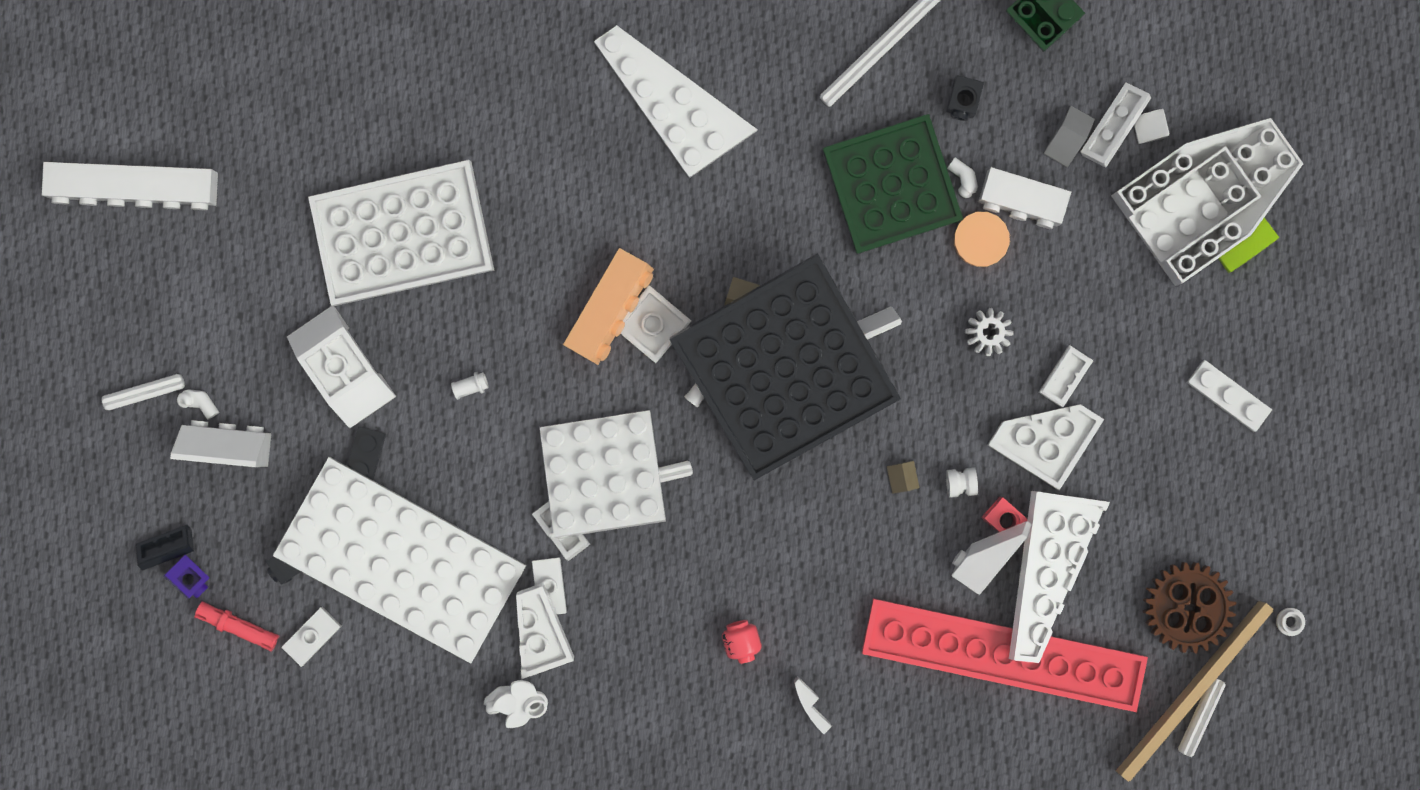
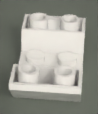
(339, 367)

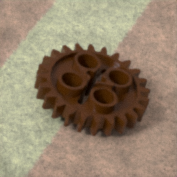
(1163, 604)

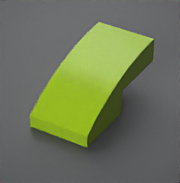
(1248, 248)

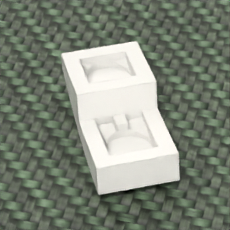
(569, 545)
(807, 699)

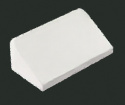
(879, 322)

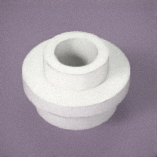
(1298, 625)

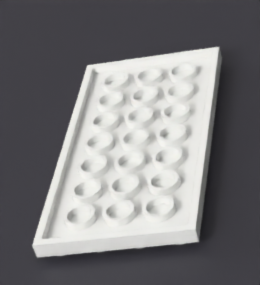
(399, 560)

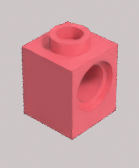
(997, 509)

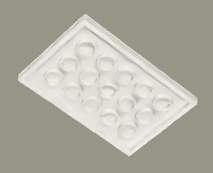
(401, 233)

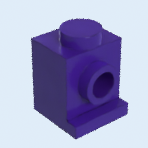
(183, 567)

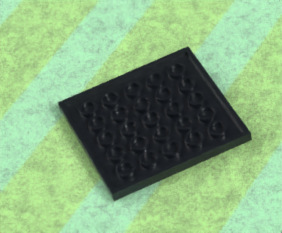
(785, 367)

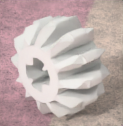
(982, 324)

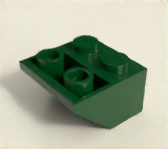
(1045, 19)

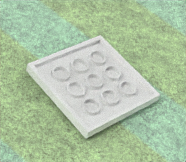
(602, 474)

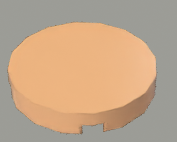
(981, 239)

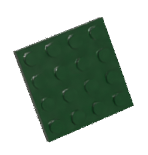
(892, 184)

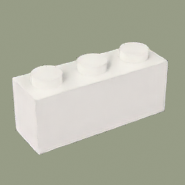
(1024, 198)

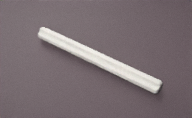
(876, 51)

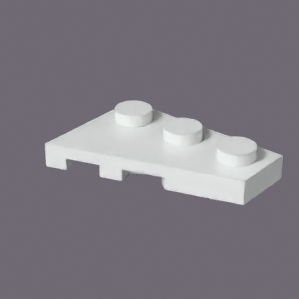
(540, 633)

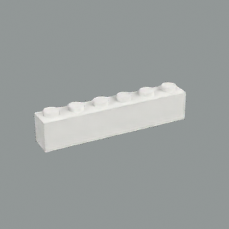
(129, 184)

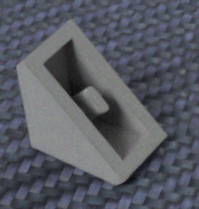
(1069, 136)

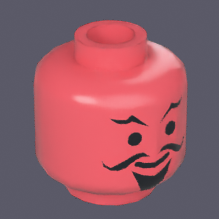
(741, 641)

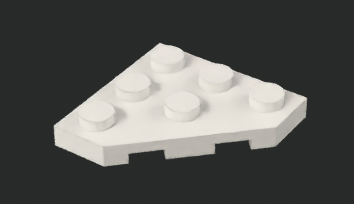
(1047, 441)

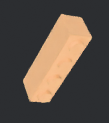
(608, 306)

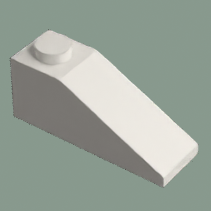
(987, 557)

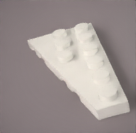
(682, 113)
(1050, 566)

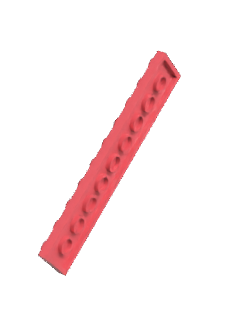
(983, 652)

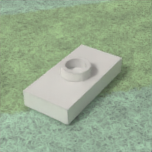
(1065, 376)
(550, 573)
(311, 636)

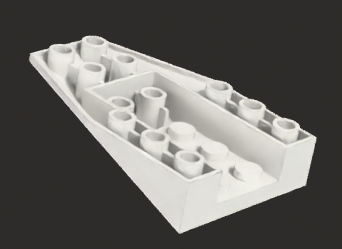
(1208, 195)

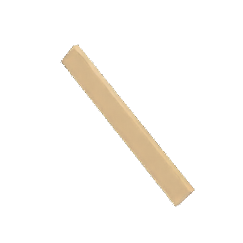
(1194, 690)

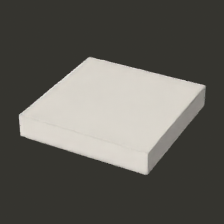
(653, 324)

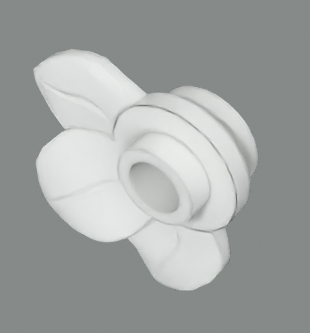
(521, 703)

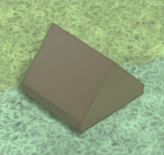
(903, 477)

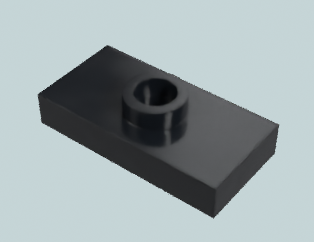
(164, 547)

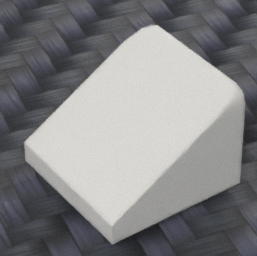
(1151, 126)

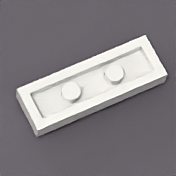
(1115, 124)
(1229, 396)

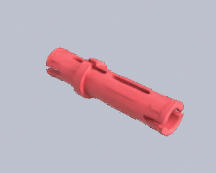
(227, 622)

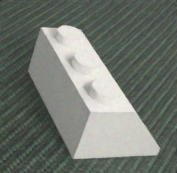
(222, 444)

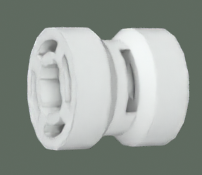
(961, 482)

